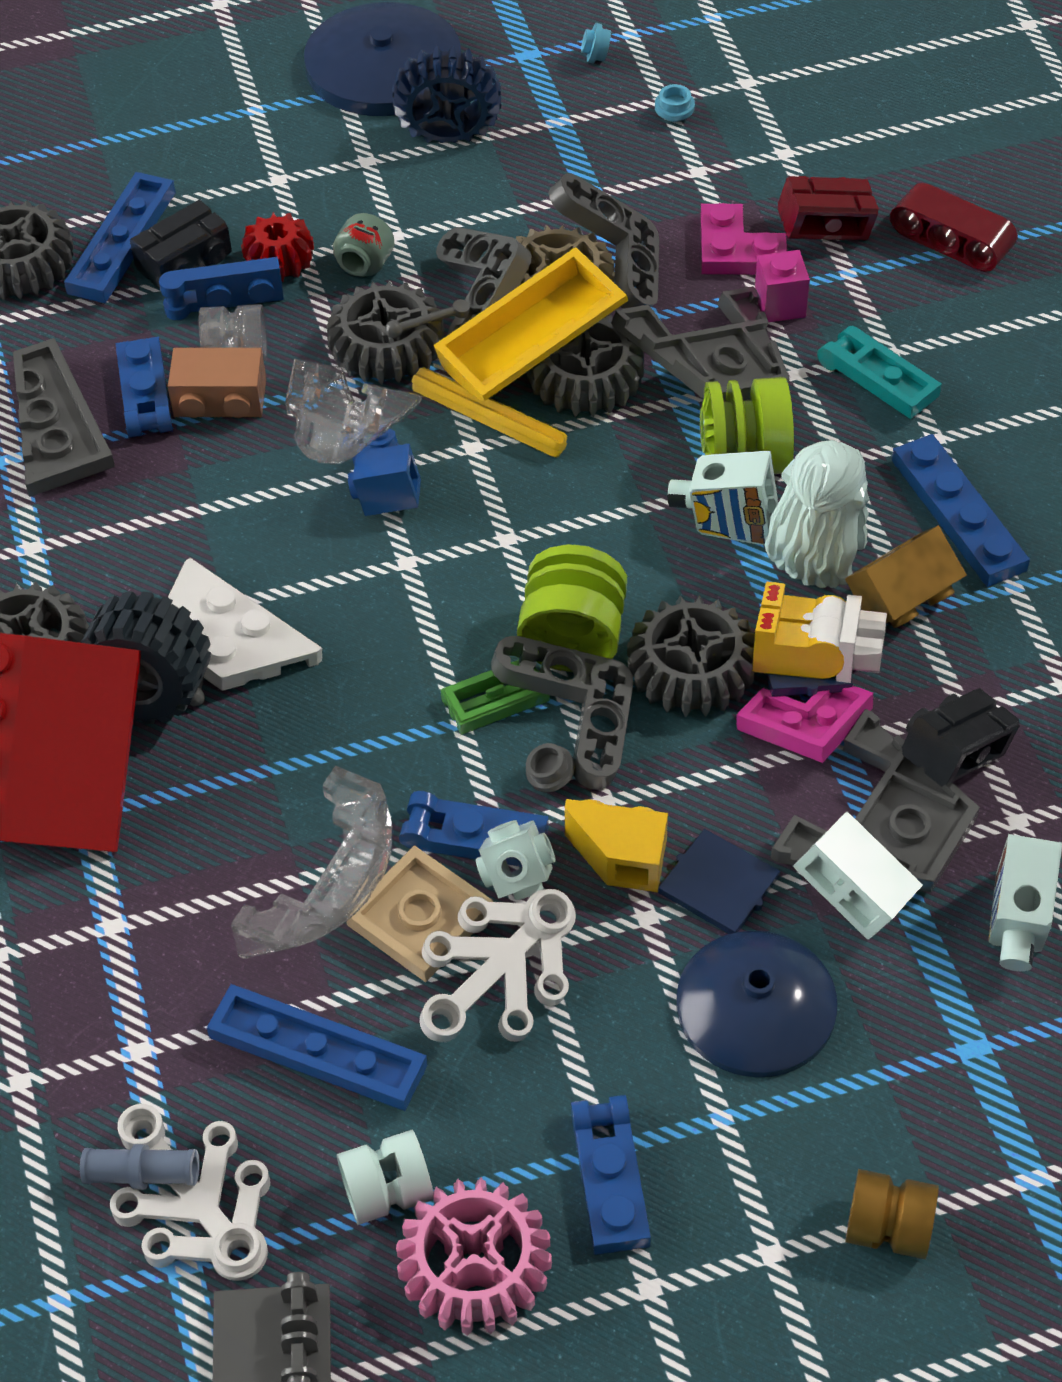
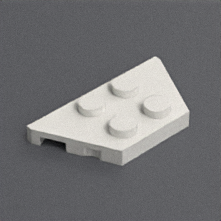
(242, 634)

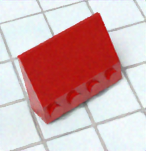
(64, 740)

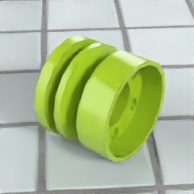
(750, 424)
(574, 600)

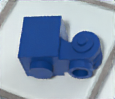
(385, 476)

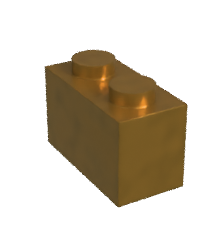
(908, 576)

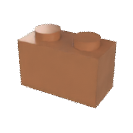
(217, 382)

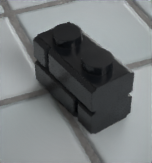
(181, 241)
(959, 736)

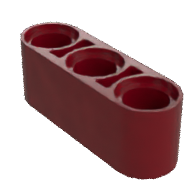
(953, 227)

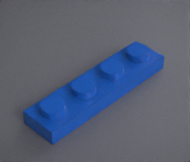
(110, 249)
(960, 510)
(317, 1047)

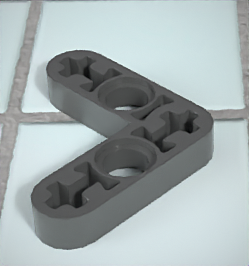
(621, 227)
(497, 271)
(586, 688)

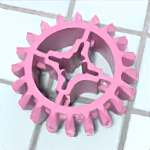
(497, 1220)

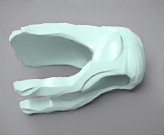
(820, 515)

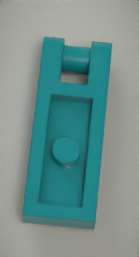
(880, 371)

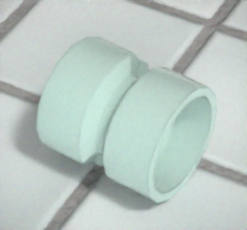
(365, 1182)

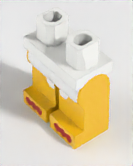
(816, 636)

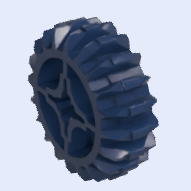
(449, 86)

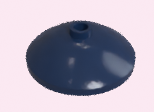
(750, 1027)

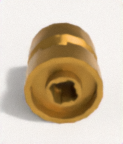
(892, 1214)

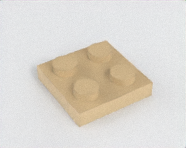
(411, 904)

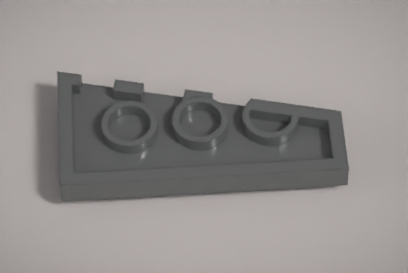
(55, 421)

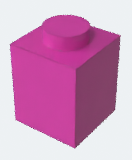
(782, 285)

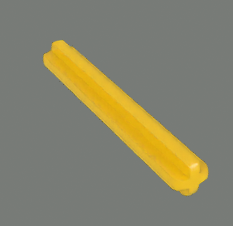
(490, 412)

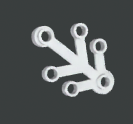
(504, 958)
(197, 1202)

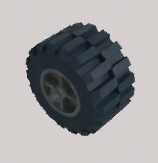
(170, 647)

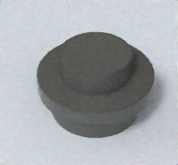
(549, 767)

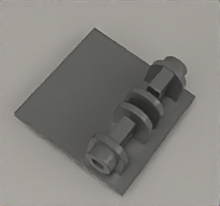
(273, 1333)

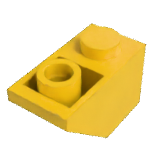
(619, 842)

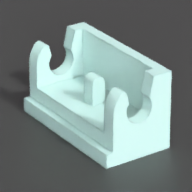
(858, 876)

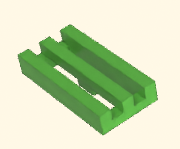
(493, 706)

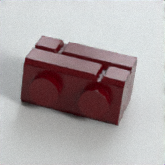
(827, 208)

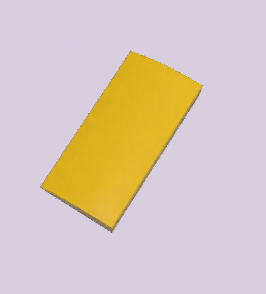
(528, 324)

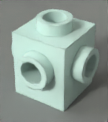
(522, 843)

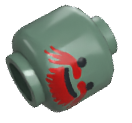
(363, 245)

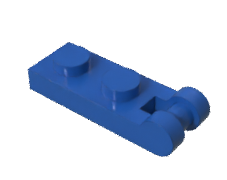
(220, 286)
(143, 386)
(463, 825)
(610, 1177)

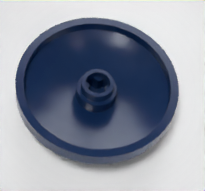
(360, 50)

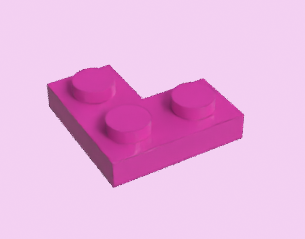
(727, 247)
(808, 727)

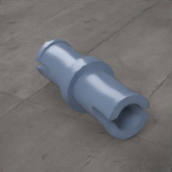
(139, 1166)

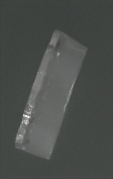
(329, 420)
(344, 884)

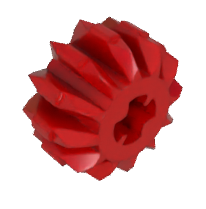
(282, 239)

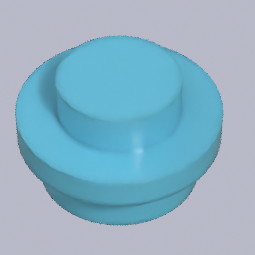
(596, 43)
(674, 103)

